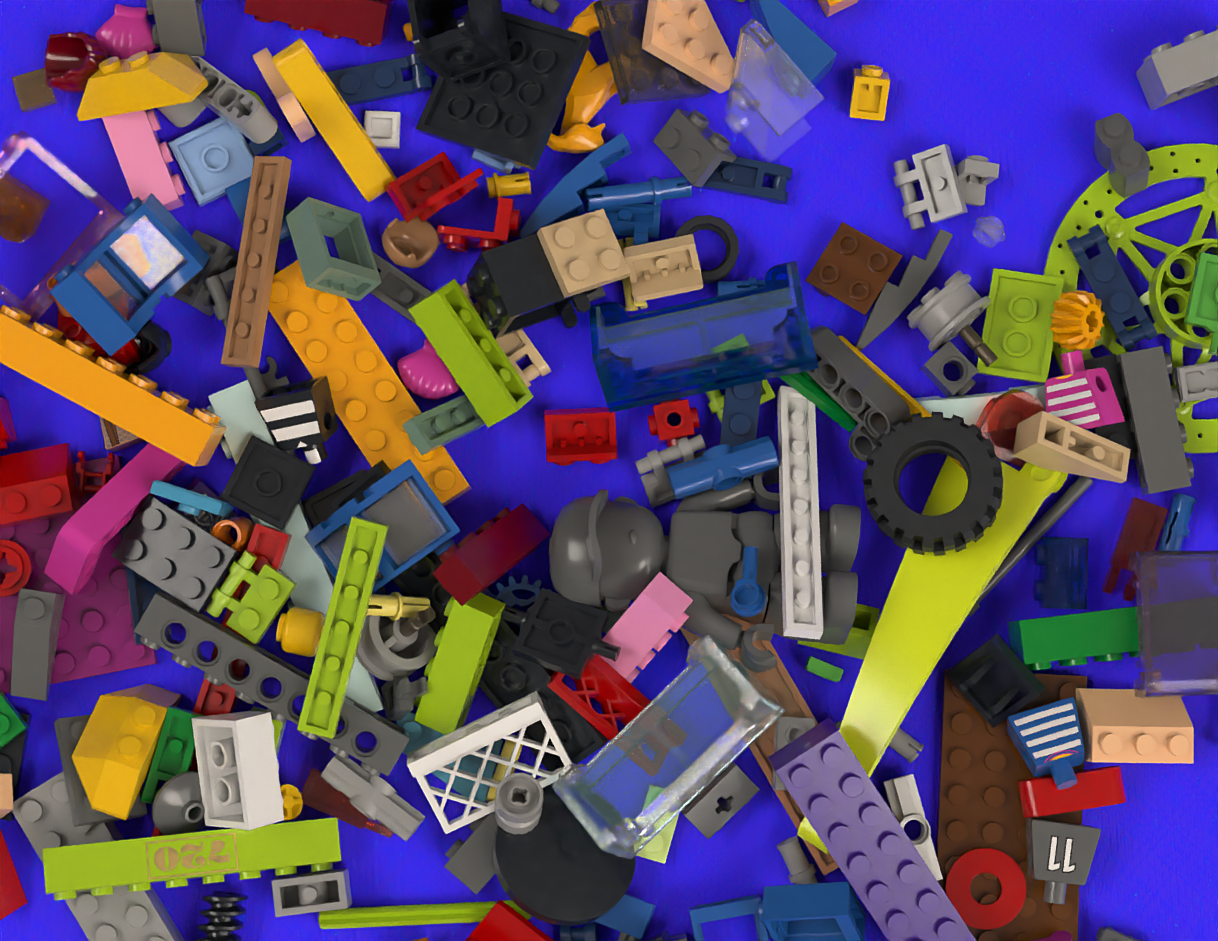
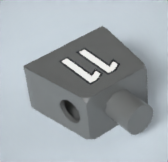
(1059, 855)

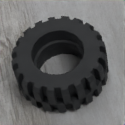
(923, 437)

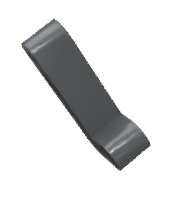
(856, 391)

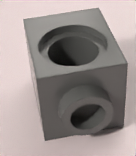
(950, 355)

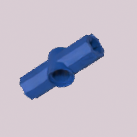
(722, 467)

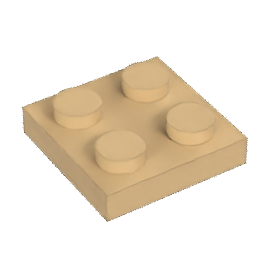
(583, 253)

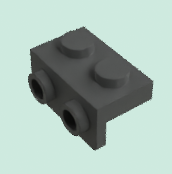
(693, 145)

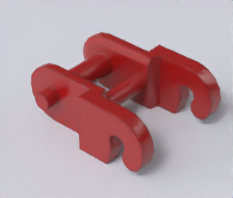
(80, 466)

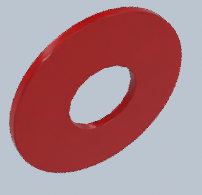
(1012, 884)

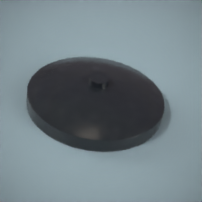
(560, 868)

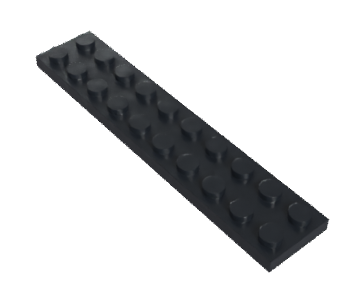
(504, 675)

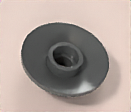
(173, 805)

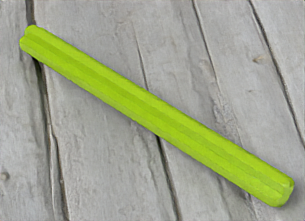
(409, 915)

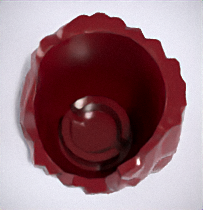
(72, 60)

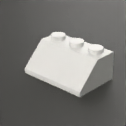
(238, 770)

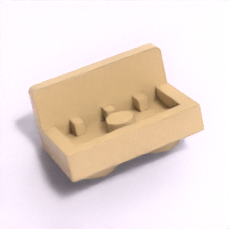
(664, 268)

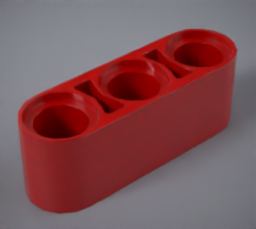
(1094, 789)

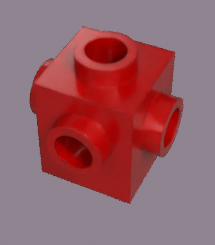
(669, 434)

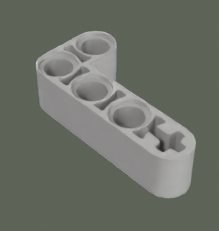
(228, 102)

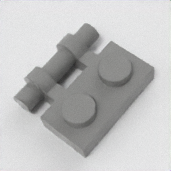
(938, 183)
(657, 482)

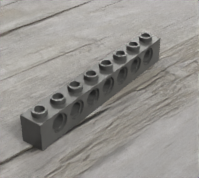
(263, 664)

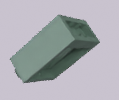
(355, 271)

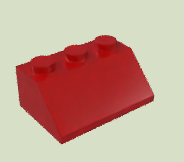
(37, 486)

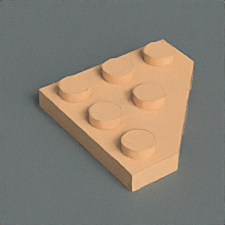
(688, 40)

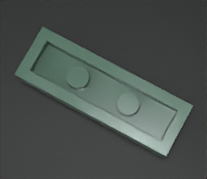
(443, 424)

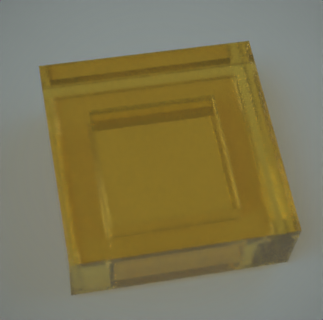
(32, 91)

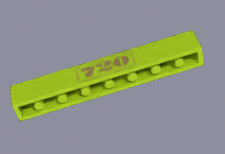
(190, 856)

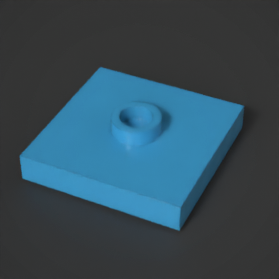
(191, 501)

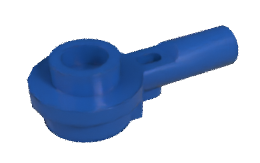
(748, 596)

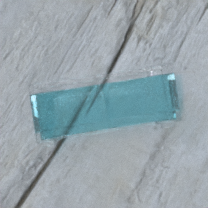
(669, 750)

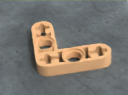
(284, 96)

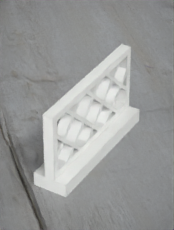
(475, 736)

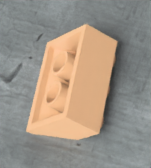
(1132, 728)

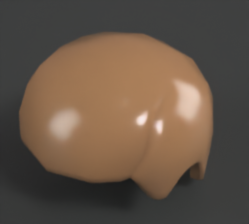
(410, 243)

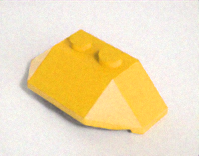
(140, 84)
(121, 746)

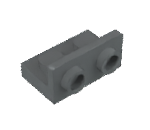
(221, 259)

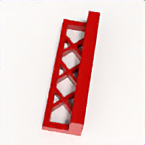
(613, 692)

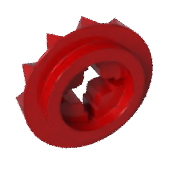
(19, 559)

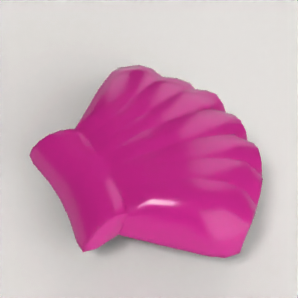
(127, 32)
(426, 374)

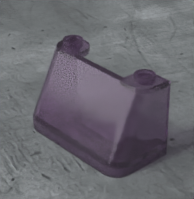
(1176, 622)

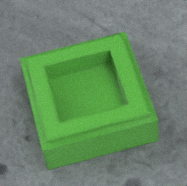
(823, 669)

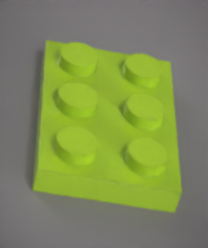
(1019, 325)

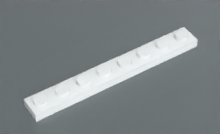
(799, 516)

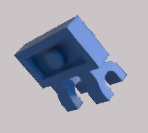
(635, 221)

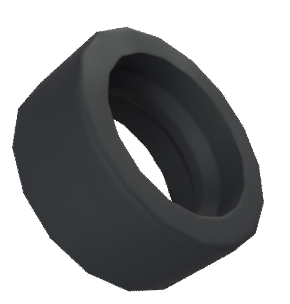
(729, 237)

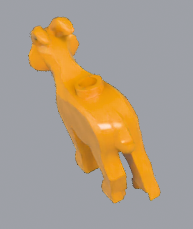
(587, 96)

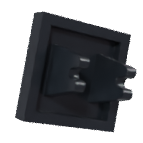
(995, 680)

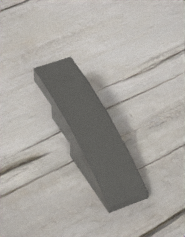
(895, 298)

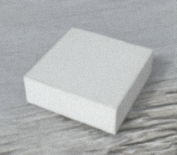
(383, 128)

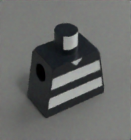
(300, 416)

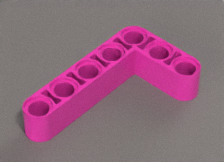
(104, 515)

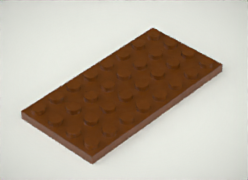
(984, 810)

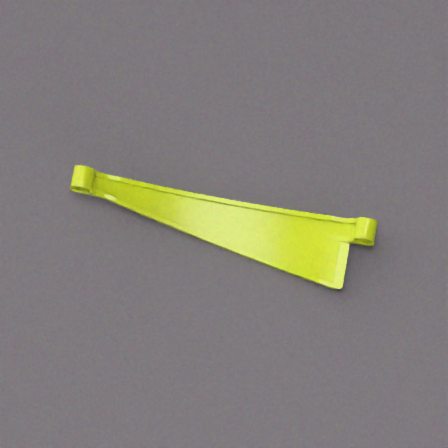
(929, 607)

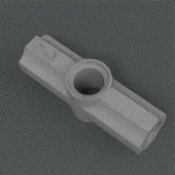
(373, 796)

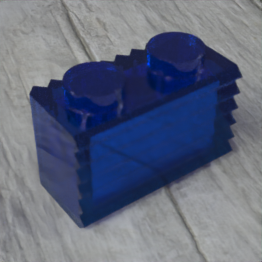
(1062, 573)

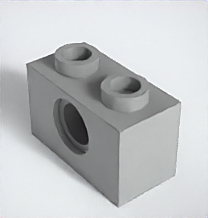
(311, 892)

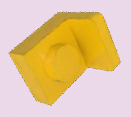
(869, 93)

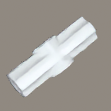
(907, 806)

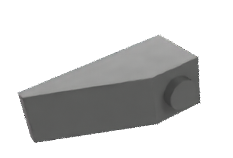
(35, 642)

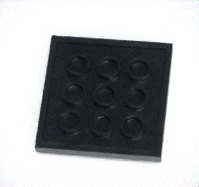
(514, 104)

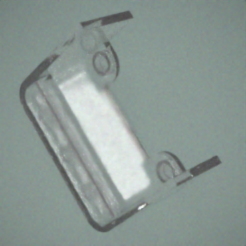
(767, 94)

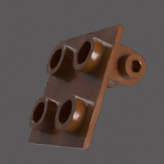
(853, 268)

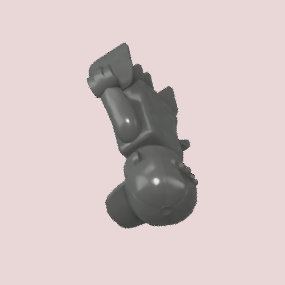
(618, 547)

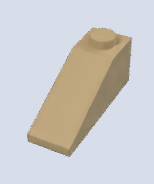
(1069, 449)

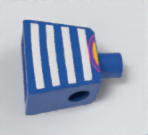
(1049, 740)

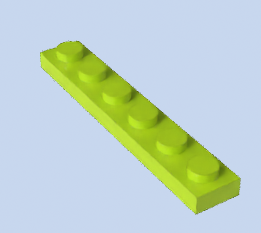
(343, 627)

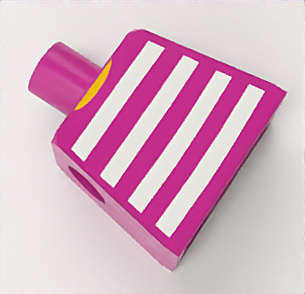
(1082, 395)

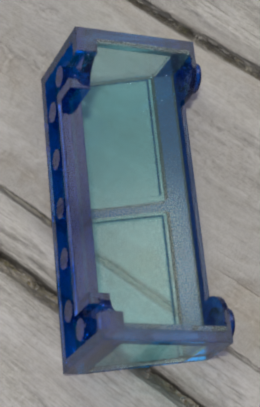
(703, 342)

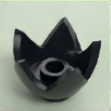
(154, 346)

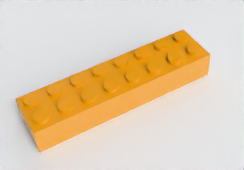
(360, 378)
(106, 389)

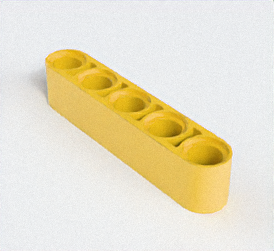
(334, 119)

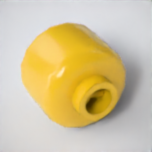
(300, 631)

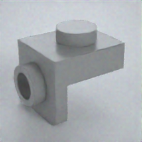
(974, 176)

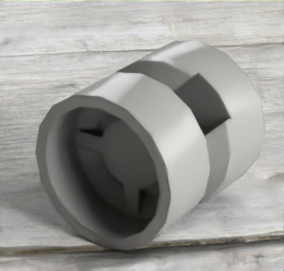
(518, 803)

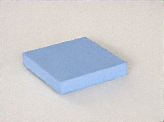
(213, 159)

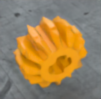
(1077, 320)

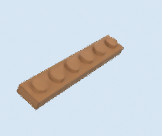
(256, 262)

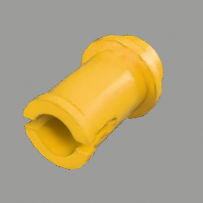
(508, 185)

